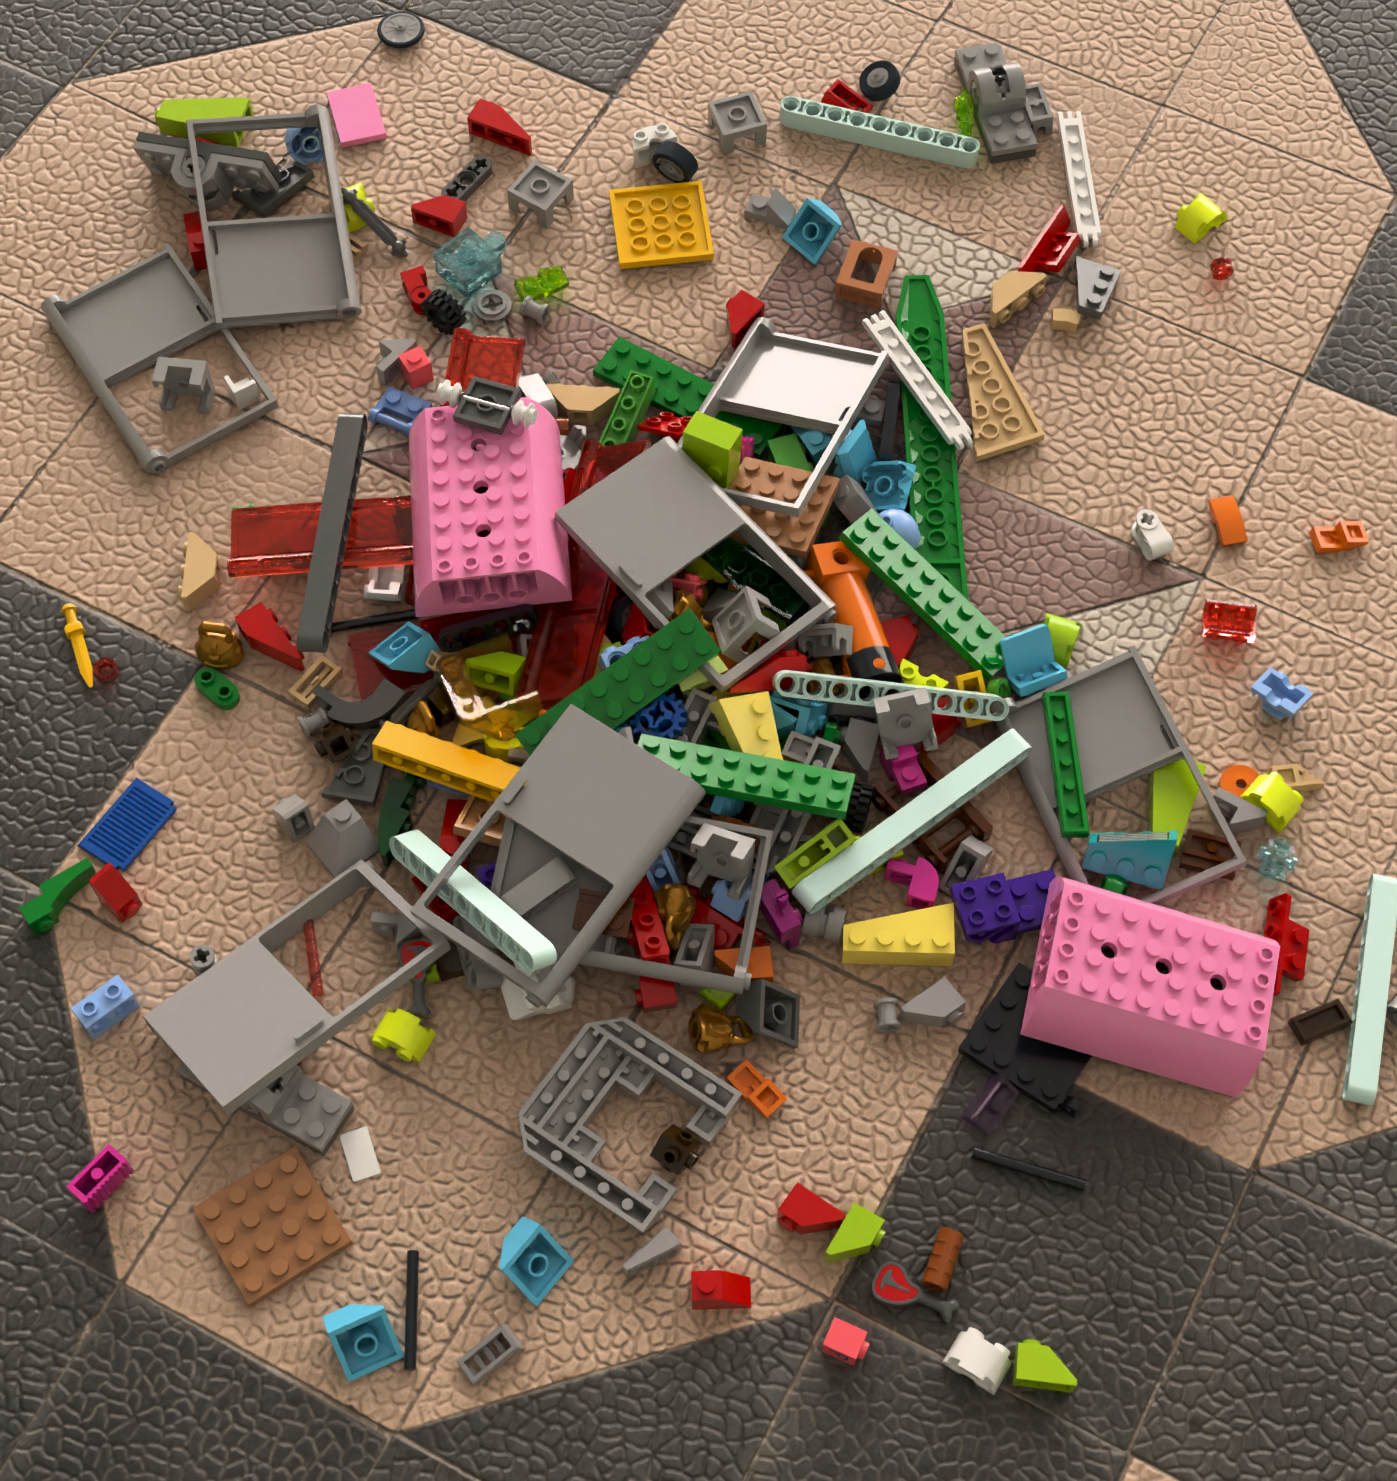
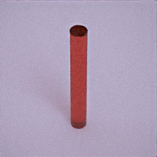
(313, 958)

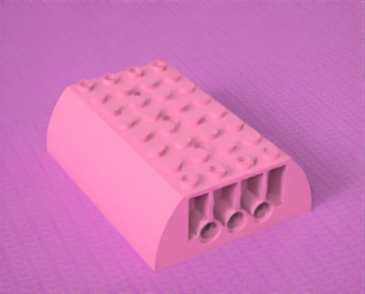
(527, 548)
(1131, 1010)

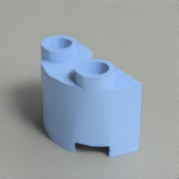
(1279, 696)

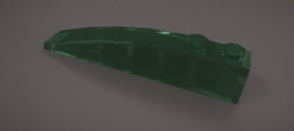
(745, 568)

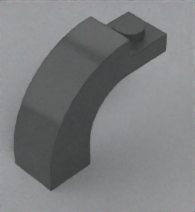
(363, 713)

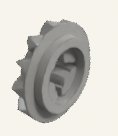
(499, 300)

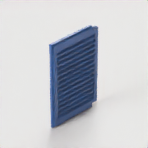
(128, 825)

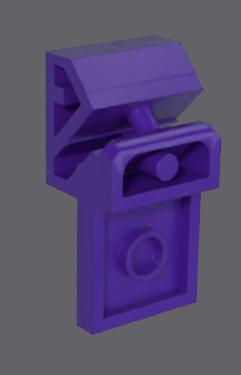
(1001, 907)

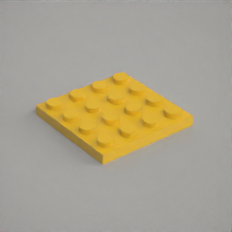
(661, 225)

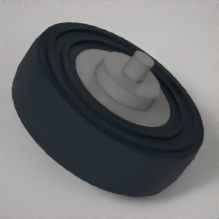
(879, 80)

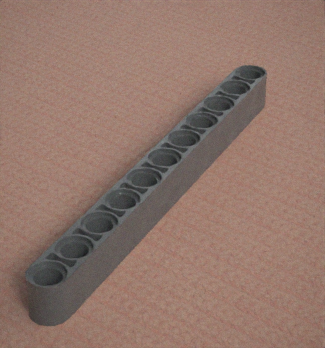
(332, 534)

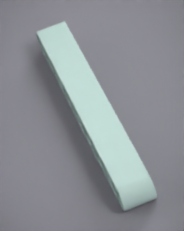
(879, 132)
(879, 688)
(475, 903)
(1371, 991)

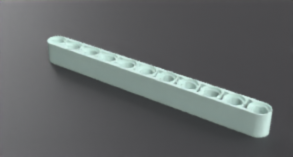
(911, 821)

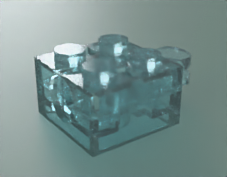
(470, 260)

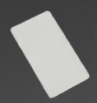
(360, 1154)

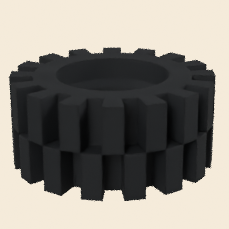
(443, 311)
(859, 807)

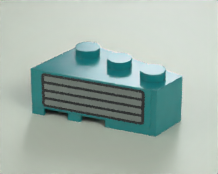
(1133, 856)

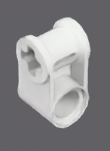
(1151, 535)

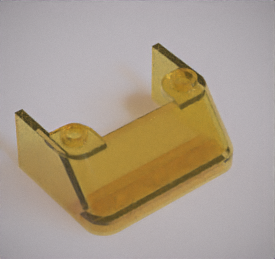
(498, 721)

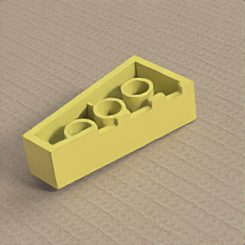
(748, 724)
(905, 938)

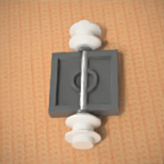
(486, 405)

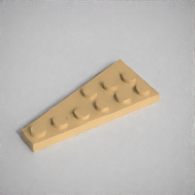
(997, 405)

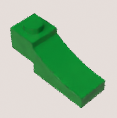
(57, 891)

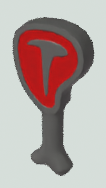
(406, 952)
(894, 1289)

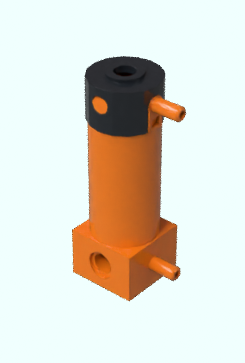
(843, 580)

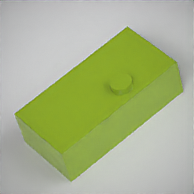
(714, 447)

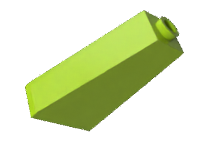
(174, 113)
(1172, 798)

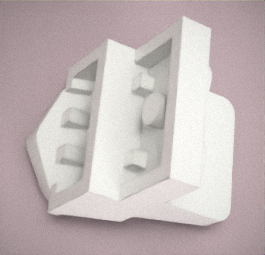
(521, 1009)

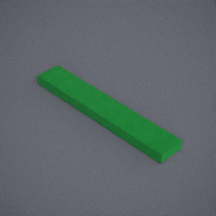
(1065, 765)

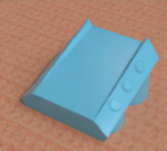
(855, 453)
(888, 484)

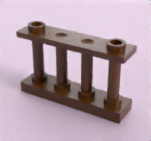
(973, 820)

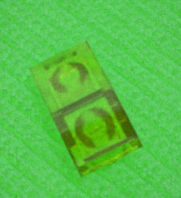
(965, 111)
(542, 285)

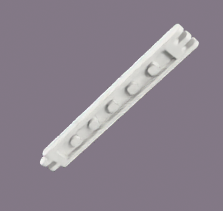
(1079, 178)
(918, 380)

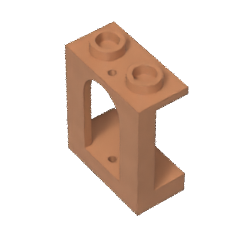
(861, 291)

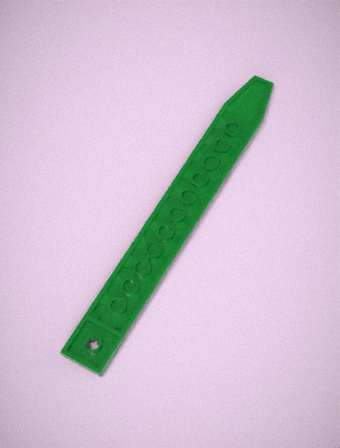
(935, 487)

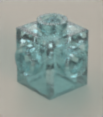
(1277, 867)

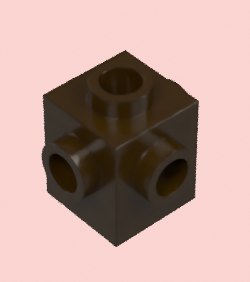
(441, 706)
(342, 745)
(676, 1149)

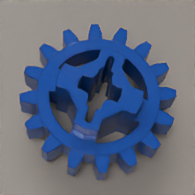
(666, 725)

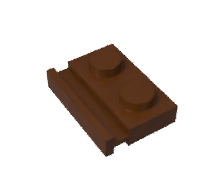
(1205, 851)
(589, 902)

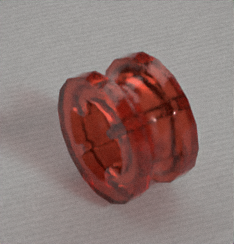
(1221, 268)
(102, 664)

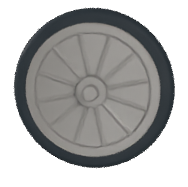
(401, 29)

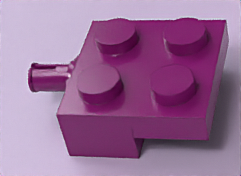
(780, 915)

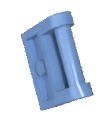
(399, 405)

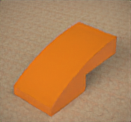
(1228, 520)
(1342, 537)
(755, 1089)

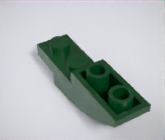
(395, 812)

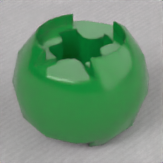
(1115, 884)

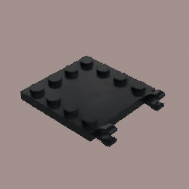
(1033, 1066)

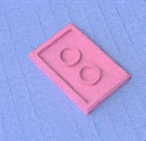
(356, 115)

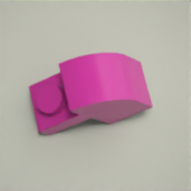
(904, 769)
(921, 879)

